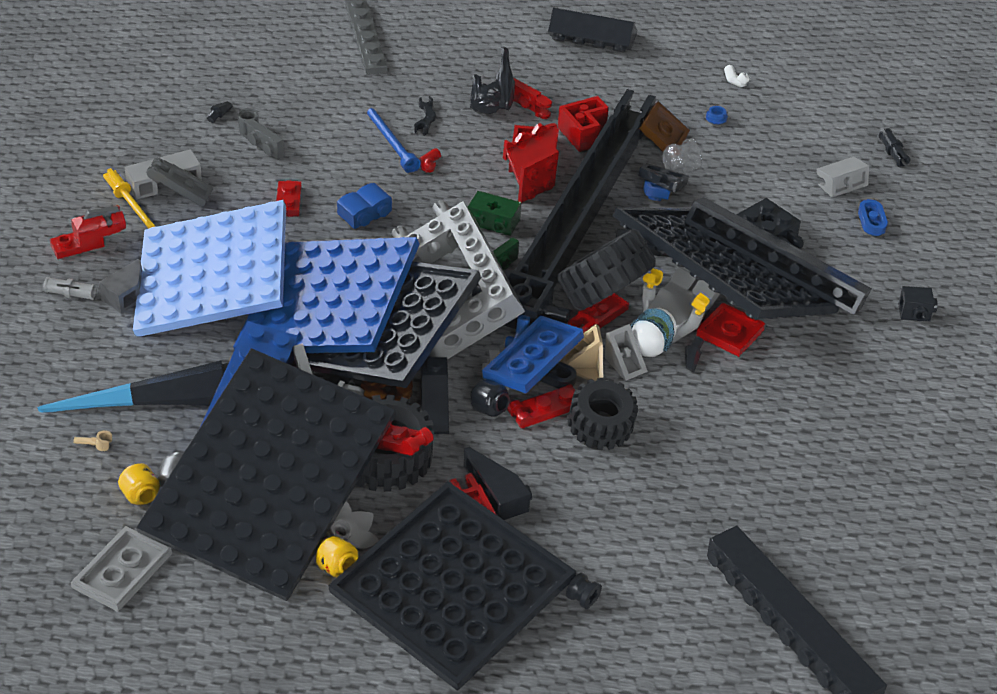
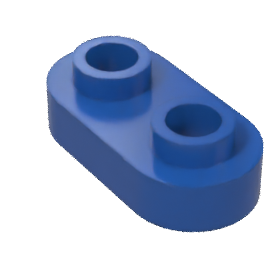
(872, 217)

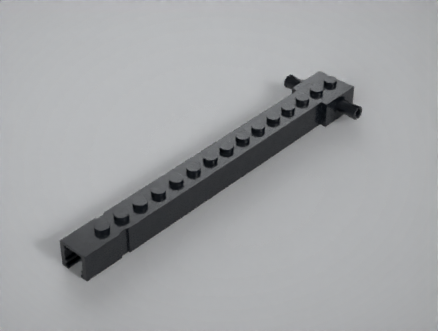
(575, 212)

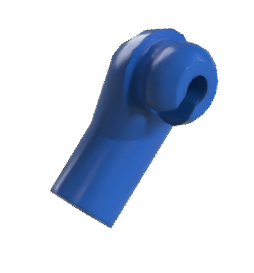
(522, 324)

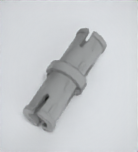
(70, 288)

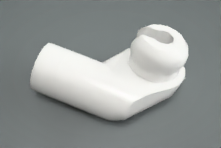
(733, 78)

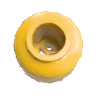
(139, 484)
(335, 555)

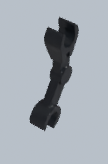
(428, 119)

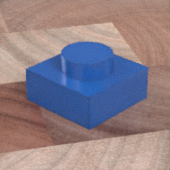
(655, 191)

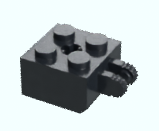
(775, 221)

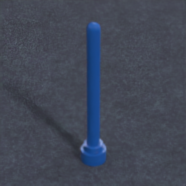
(408, 160)

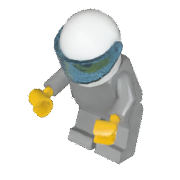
(672, 312)

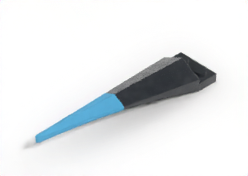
(182, 387)

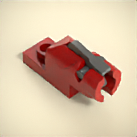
(89, 231)

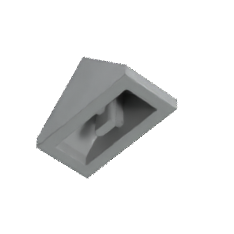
(624, 353)

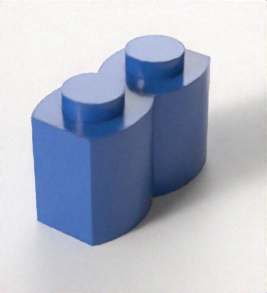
(364, 205)

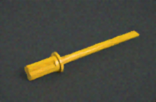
(123, 189)

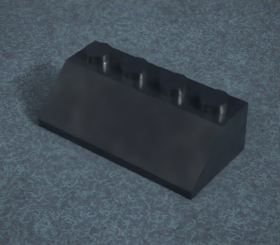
(592, 29)

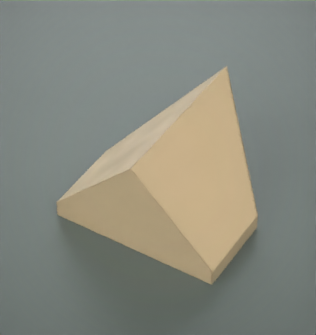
(587, 355)

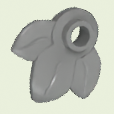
(354, 527)

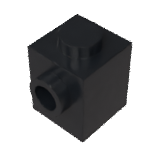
(917, 303)

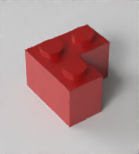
(583, 121)

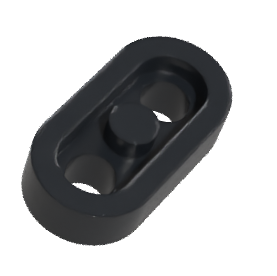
(560, 376)

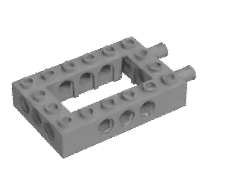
(484, 311)

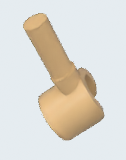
(101, 441)

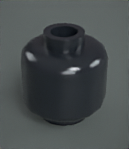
(490, 398)

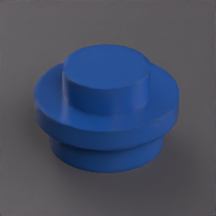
(716, 115)

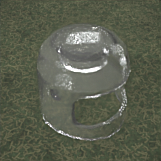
(683, 157)

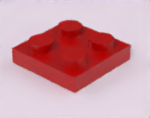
(730, 329)

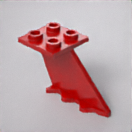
(533, 160)

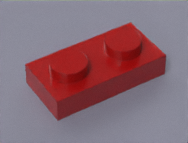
(291, 194)

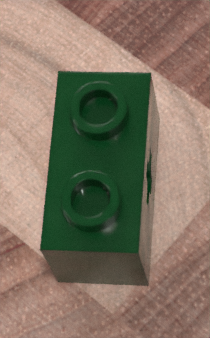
(495, 212)

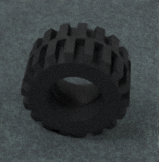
(604, 397)

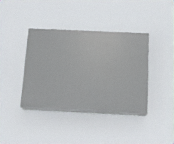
(121, 568)

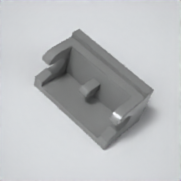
(844, 176)

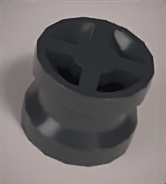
(583, 590)

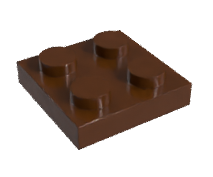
(663, 127)

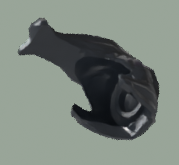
(496, 95)

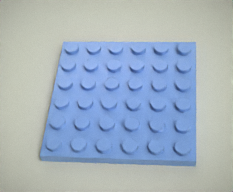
(211, 268)

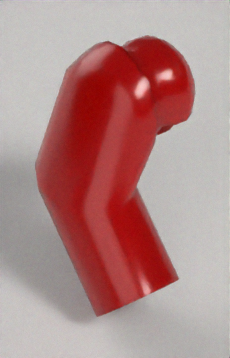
(427, 160)

